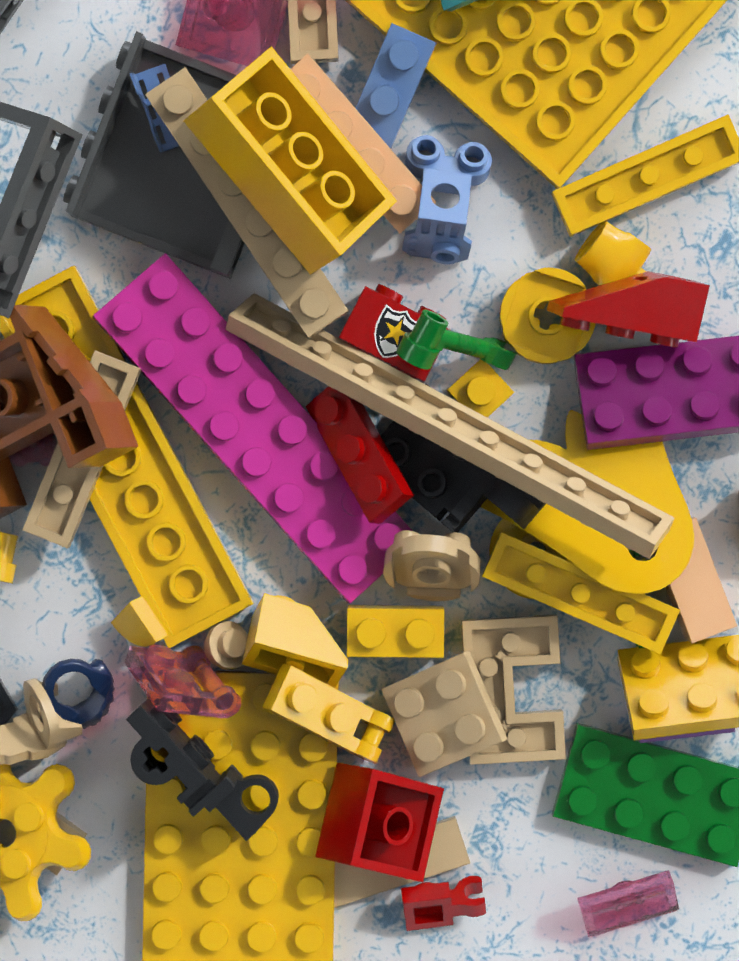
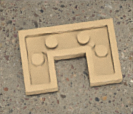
(496, 648)

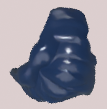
(96, 705)

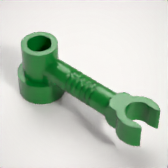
(430, 337)

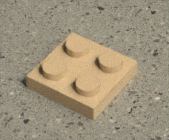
(444, 714)

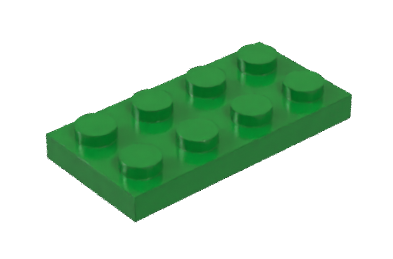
(651, 794)

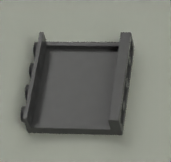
(149, 192)

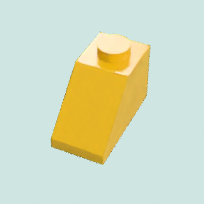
(294, 636)

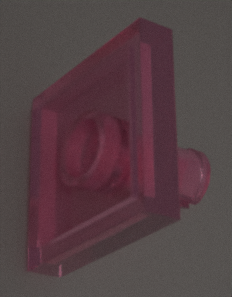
(231, 28)

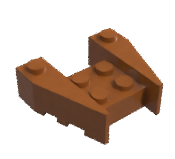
(55, 390)

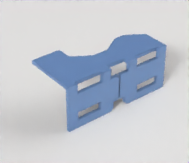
(151, 81)

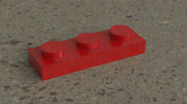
(360, 454)

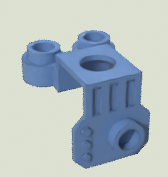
(441, 230)

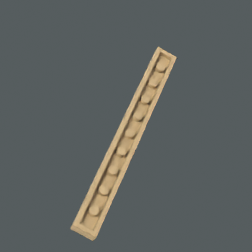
(453, 426)

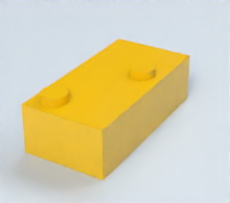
(290, 161)

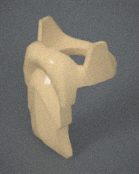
(38, 731)

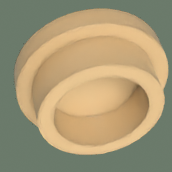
(226, 645)

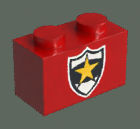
(379, 326)

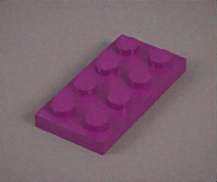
(659, 392)

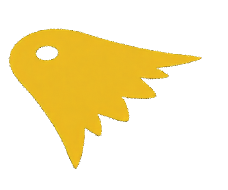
(640, 471)

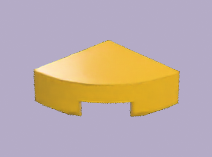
(139, 624)

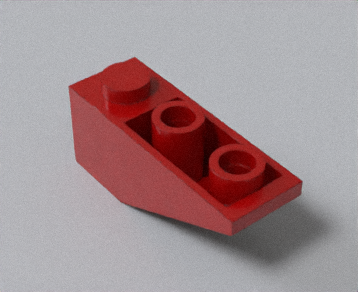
(645, 302)

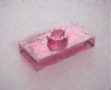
(628, 903)

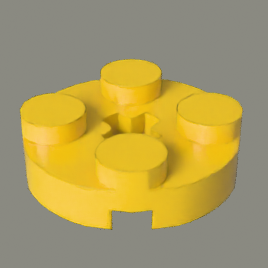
(522, 329)

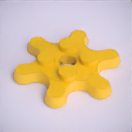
(38, 837)

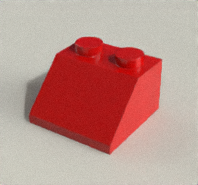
(379, 822)

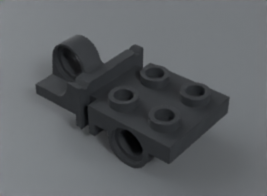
(452, 484)
(191, 763)

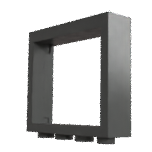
(30, 195)

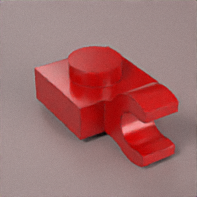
(435, 904)

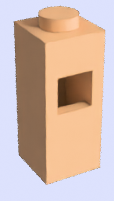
(700, 595)

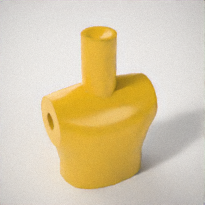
(612, 254)

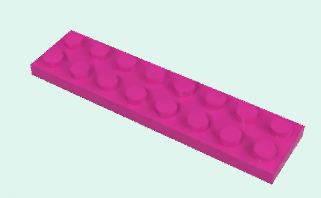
(248, 423)

